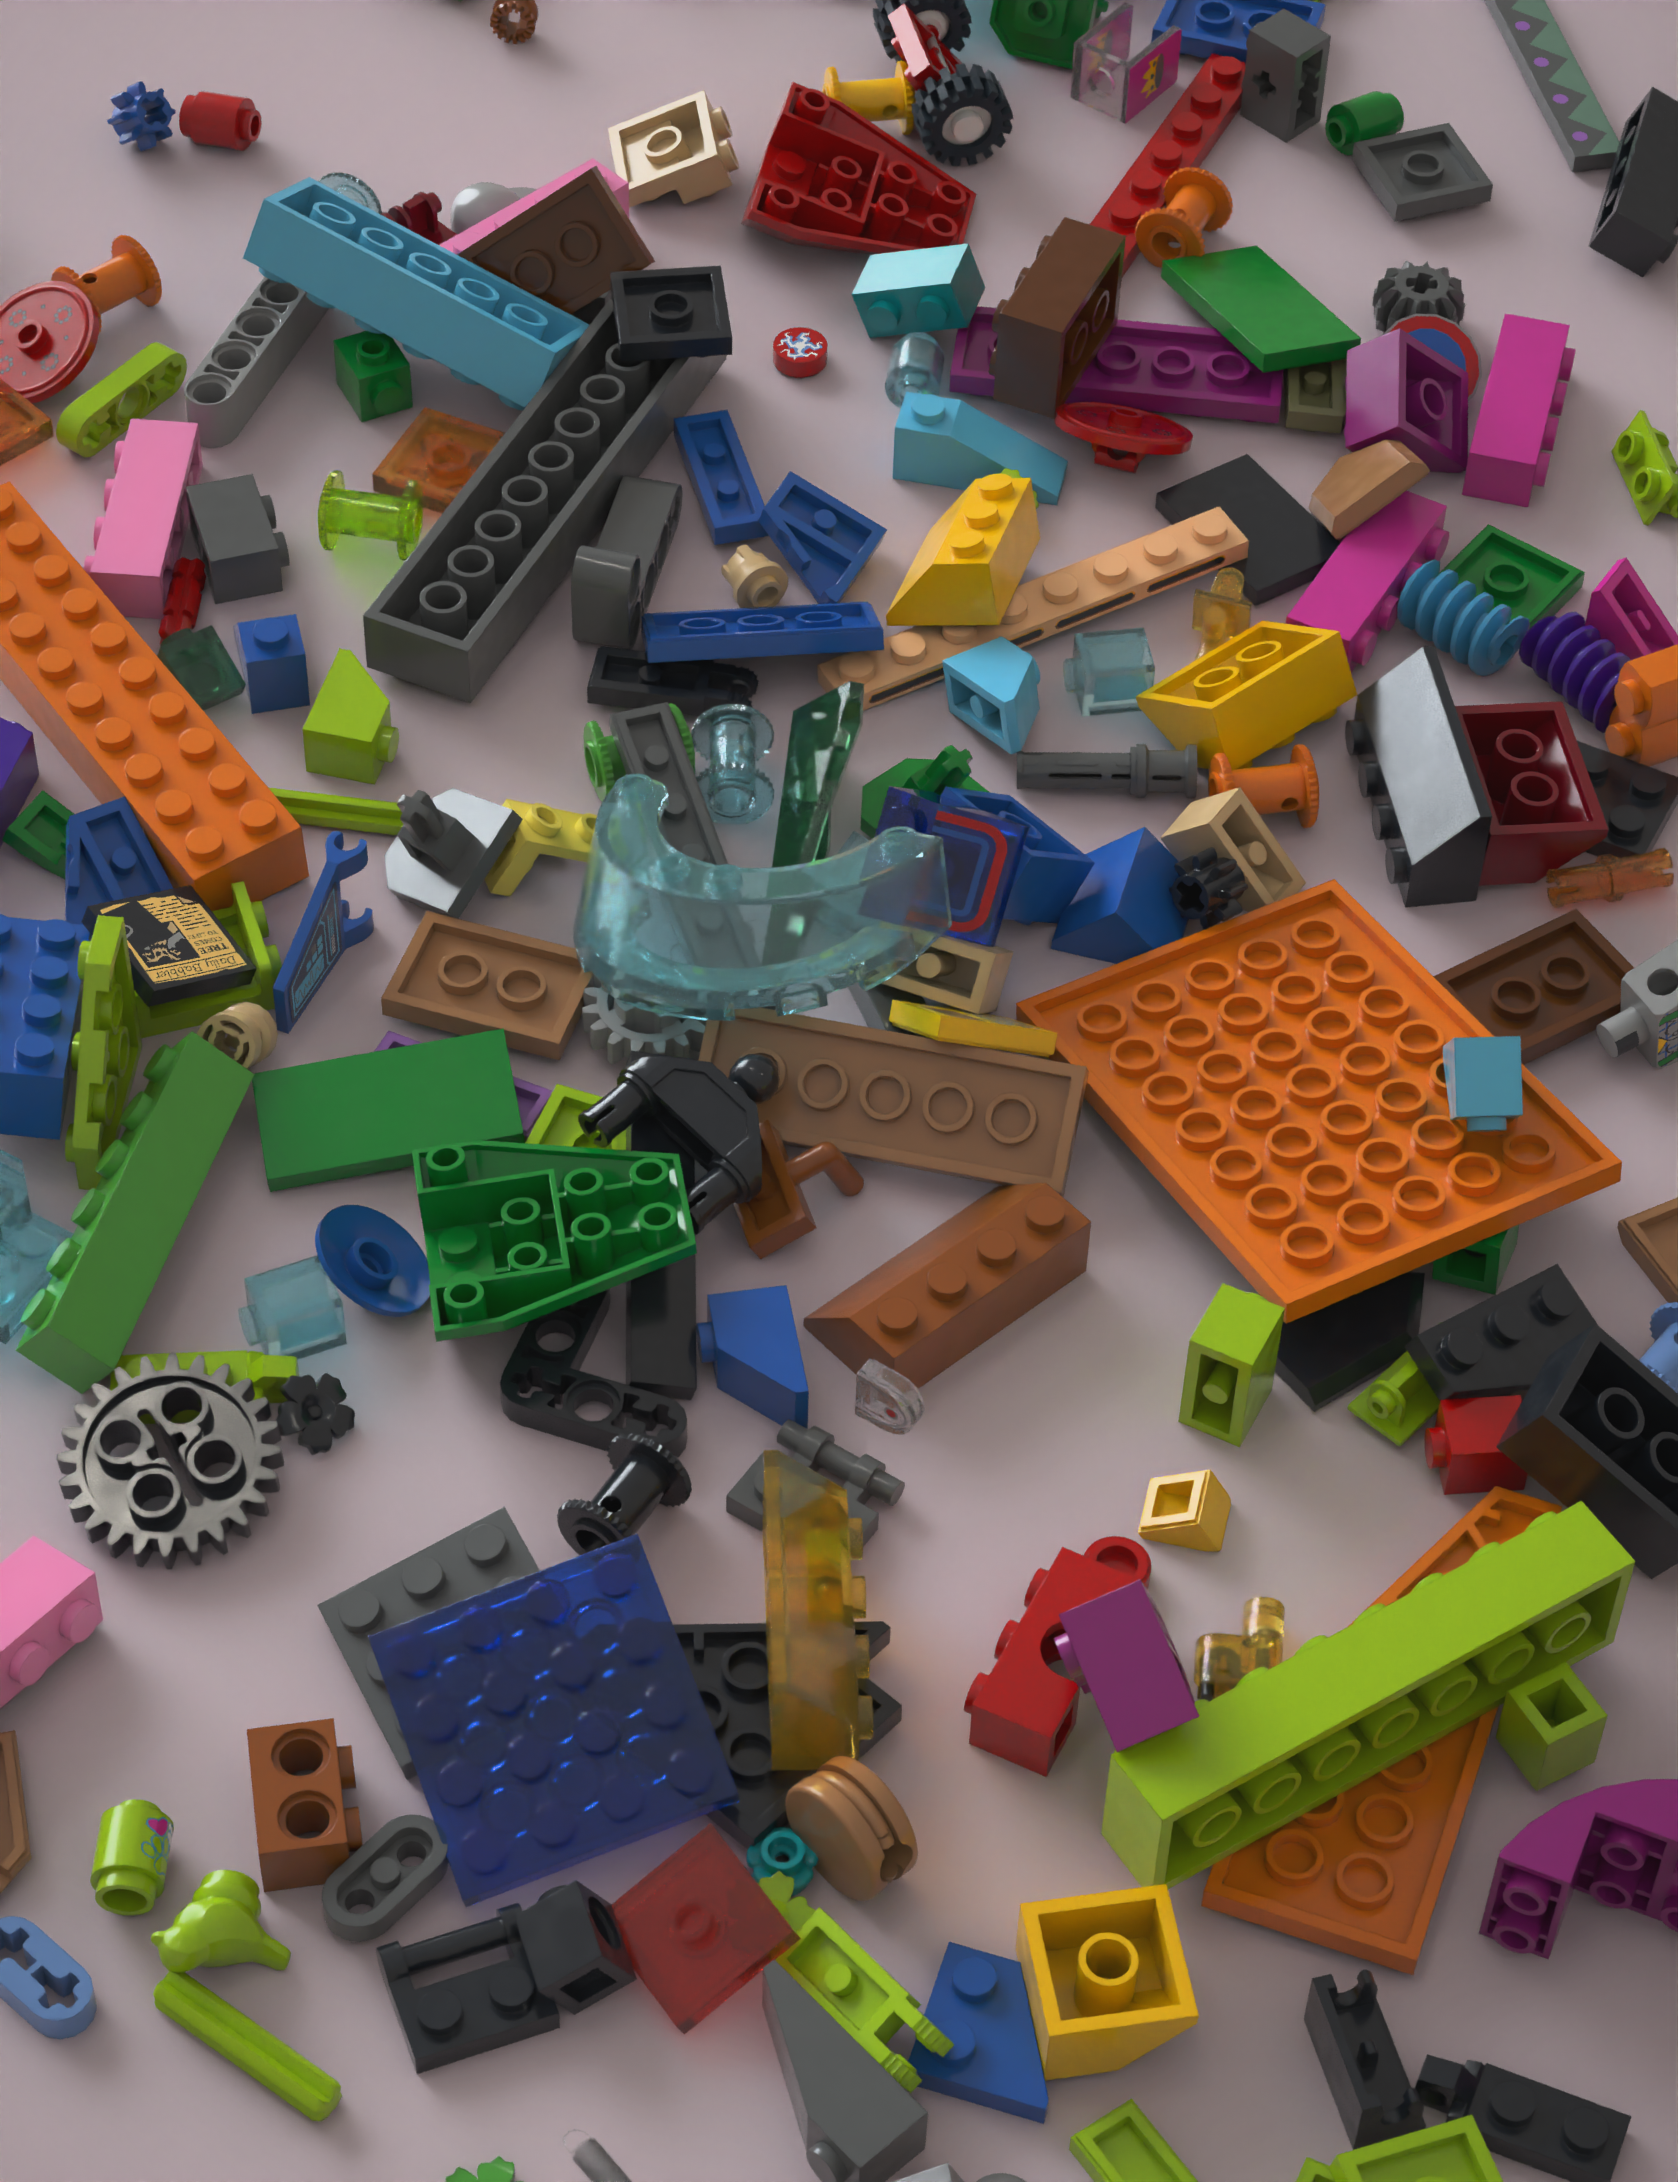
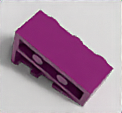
(1128, 1664)

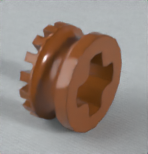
(513, 30)

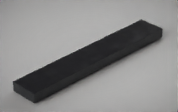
(662, 1301)

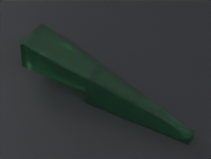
(816, 761)

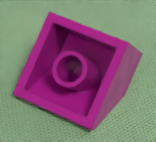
(1409, 396)

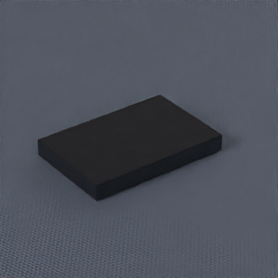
(1283, 537)

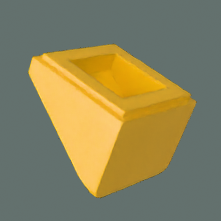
(1186, 1511)

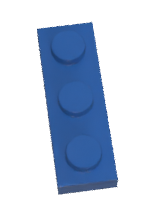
(720, 476)

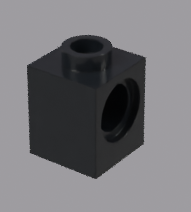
(574, 1947)

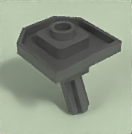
(446, 848)

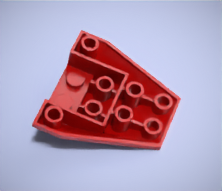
(850, 185)

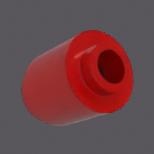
(220, 120)

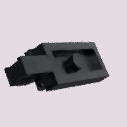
(1527, 2118)

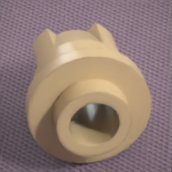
(754, 579)

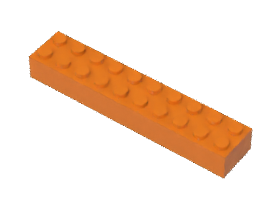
(133, 724)

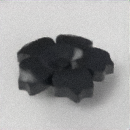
(314, 1411)

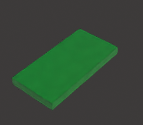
(1260, 308)
(380, 1105)

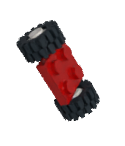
(955, 109)

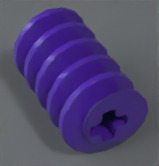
(1575, 664)

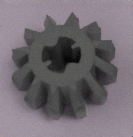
(1417, 291)

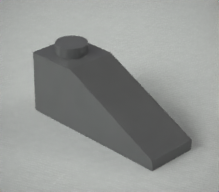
(846, 2104)

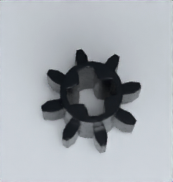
(1208, 888)

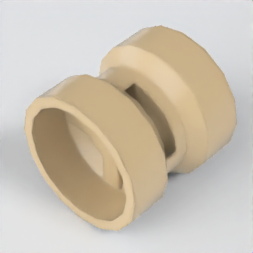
(248, 1030)

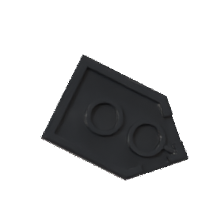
(1350, 1339)

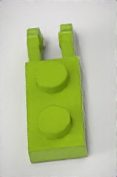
(859, 1994)

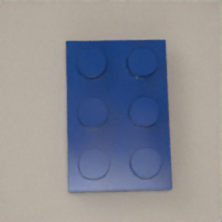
(1225, 24)

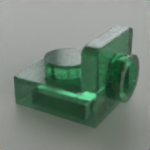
(202, 666)

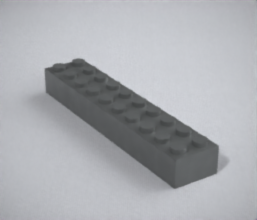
(527, 512)

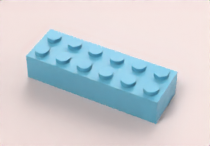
(411, 290)

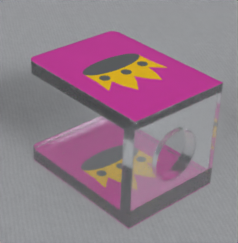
(1135, 82)

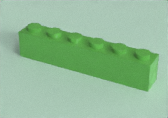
(133, 1213)

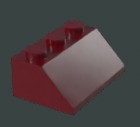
(1534, 788)

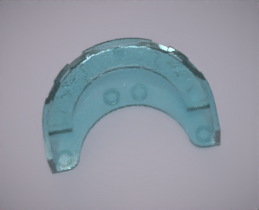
(728, 937)

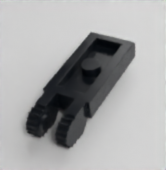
(628, 680)

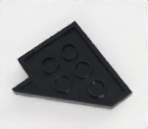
(733, 1685)

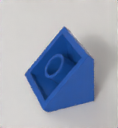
(1123, 902)

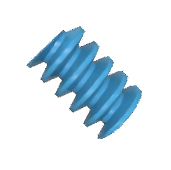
(1459, 620)

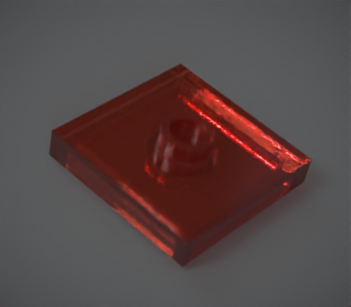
(700, 1928)

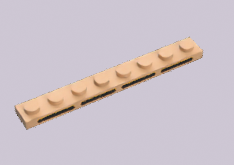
(1048, 605)

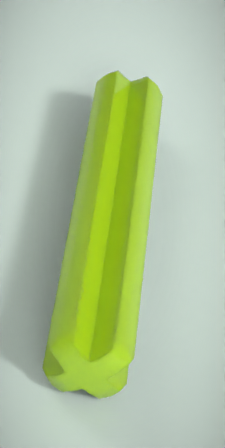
(248, 2045)

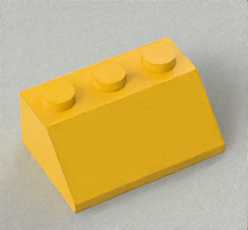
(971, 557)
(1252, 692)

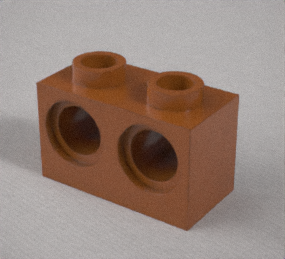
(301, 1804)

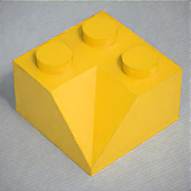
(1103, 1978)

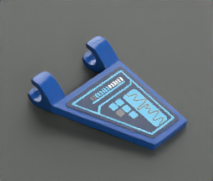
(321, 934)

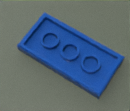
(761, 632)

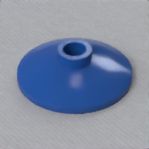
(373, 1260)

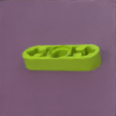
(95, 417)

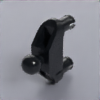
(701, 1111)

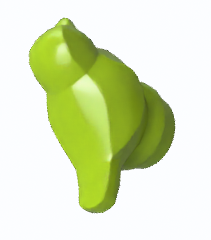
(220, 1928)

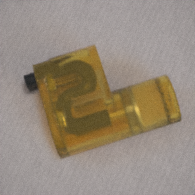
(1227, 1658)

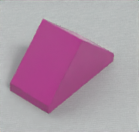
(1629, 614)

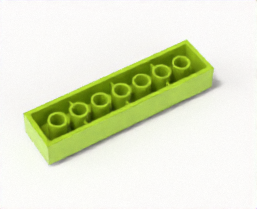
(1364, 1697)

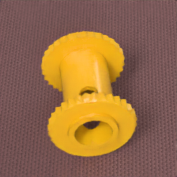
(875, 98)

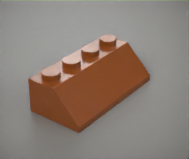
(958, 1283)

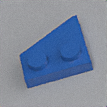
(820, 537)
(108, 859)
(988, 2017)

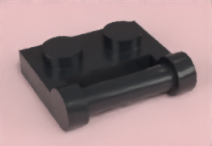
(471, 2009)

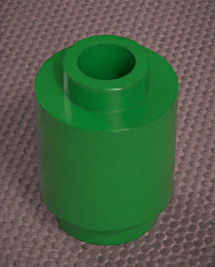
(1363, 119)

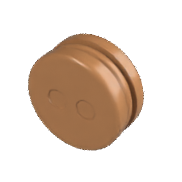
(852, 1827)

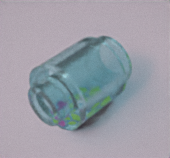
(914, 367)

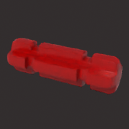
(183, 597)

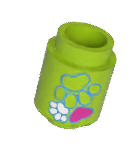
(131, 1857)

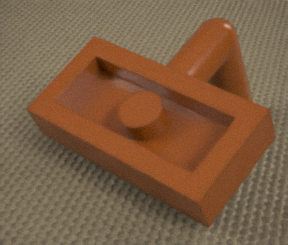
(780, 1209)

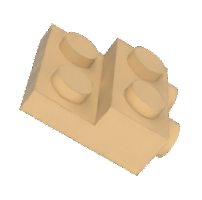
(675, 150)

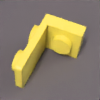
(543, 832)

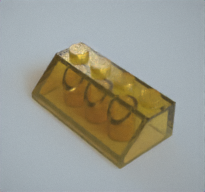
(811, 1617)

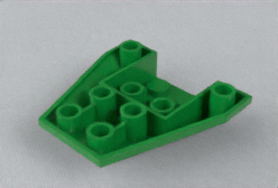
(541, 1227)

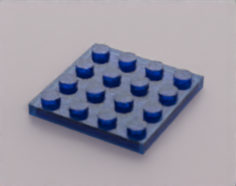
(553, 1720)

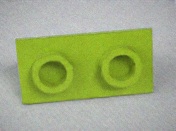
(1647, 468)
(1397, 1401)

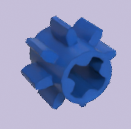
(141, 116)

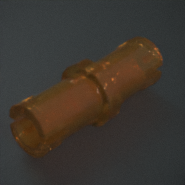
(1609, 877)

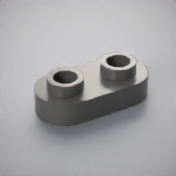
(381, 1881)

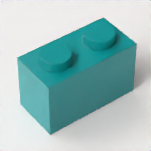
(918, 290)

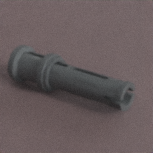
(1139, 770)

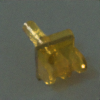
(1221, 611)

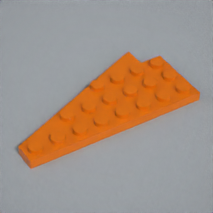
(1374, 1858)

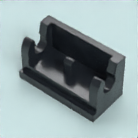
(1361, 2062)

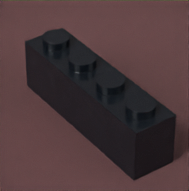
(1642, 189)

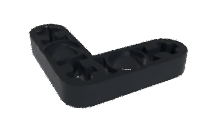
(559, 1374)

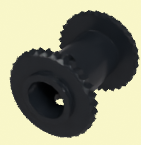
(642, 1479)

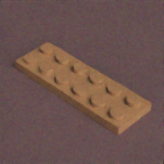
(910, 1097)

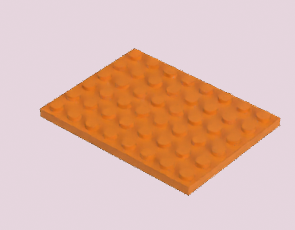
(1302, 1099)

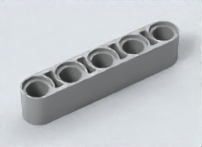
(249, 360)

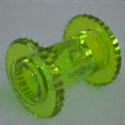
(370, 515)

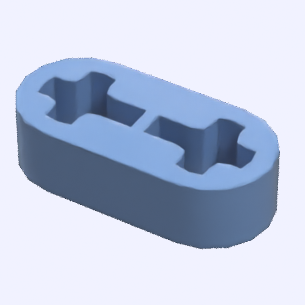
(46, 1965)

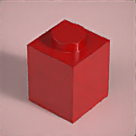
(1466, 1443)

